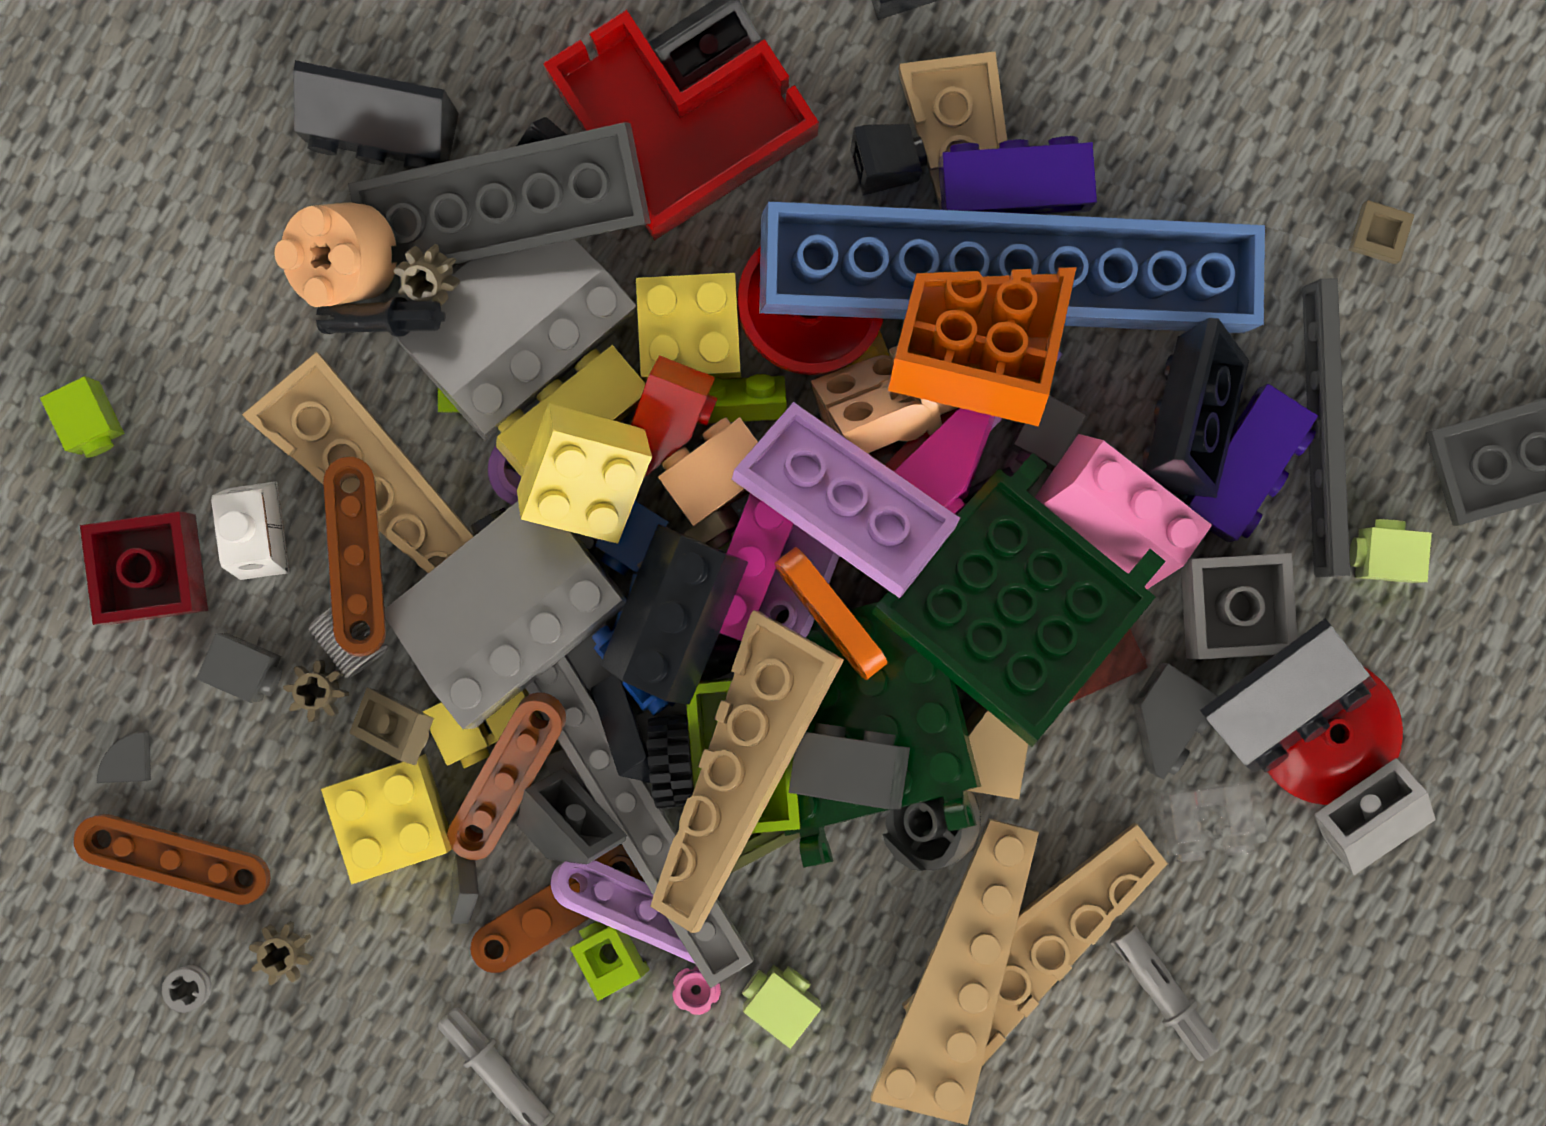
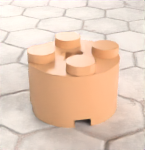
(337, 253)

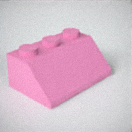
(1121, 508)

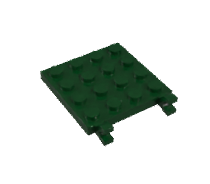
(1018, 604)
(902, 700)

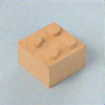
(702, 479)

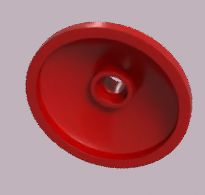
(798, 341)
(1327, 769)

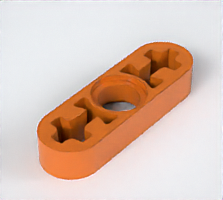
(830, 613)

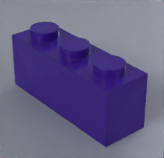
(1019, 177)
(1258, 452)

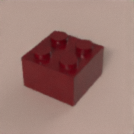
(143, 568)

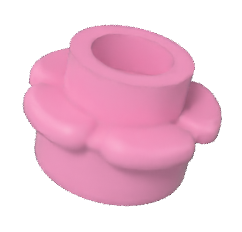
(686, 999)

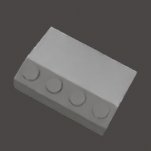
(517, 328)
(502, 613)

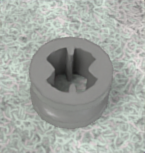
(184, 1003)

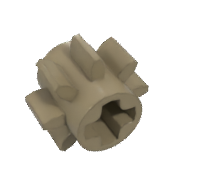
(427, 275)
(306, 700)
(287, 965)

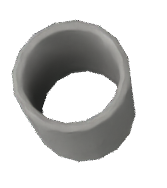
(348, 664)

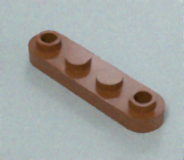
(354, 556)
(506, 776)
(171, 859)
(534, 922)

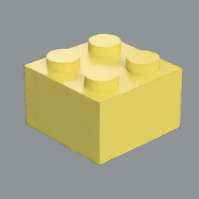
(690, 323)
(583, 473)
(387, 819)

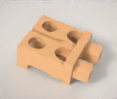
(866, 413)

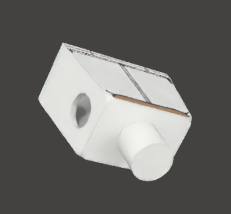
(250, 531)

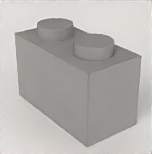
(1375, 816)

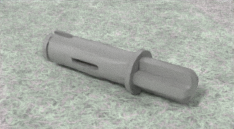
(1165, 993)
(493, 1069)

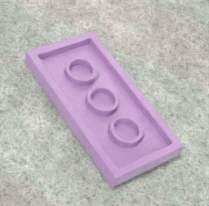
(845, 499)

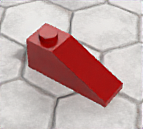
(672, 407)

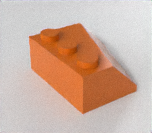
(983, 341)

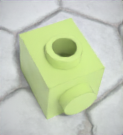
(1391, 553)
(781, 1003)

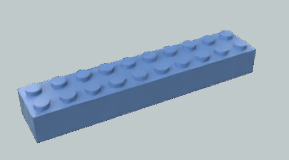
(1125, 275)

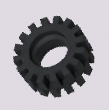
(670, 760)

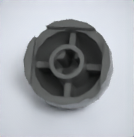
(921, 836)

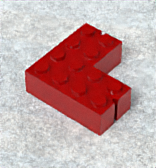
(690, 141)

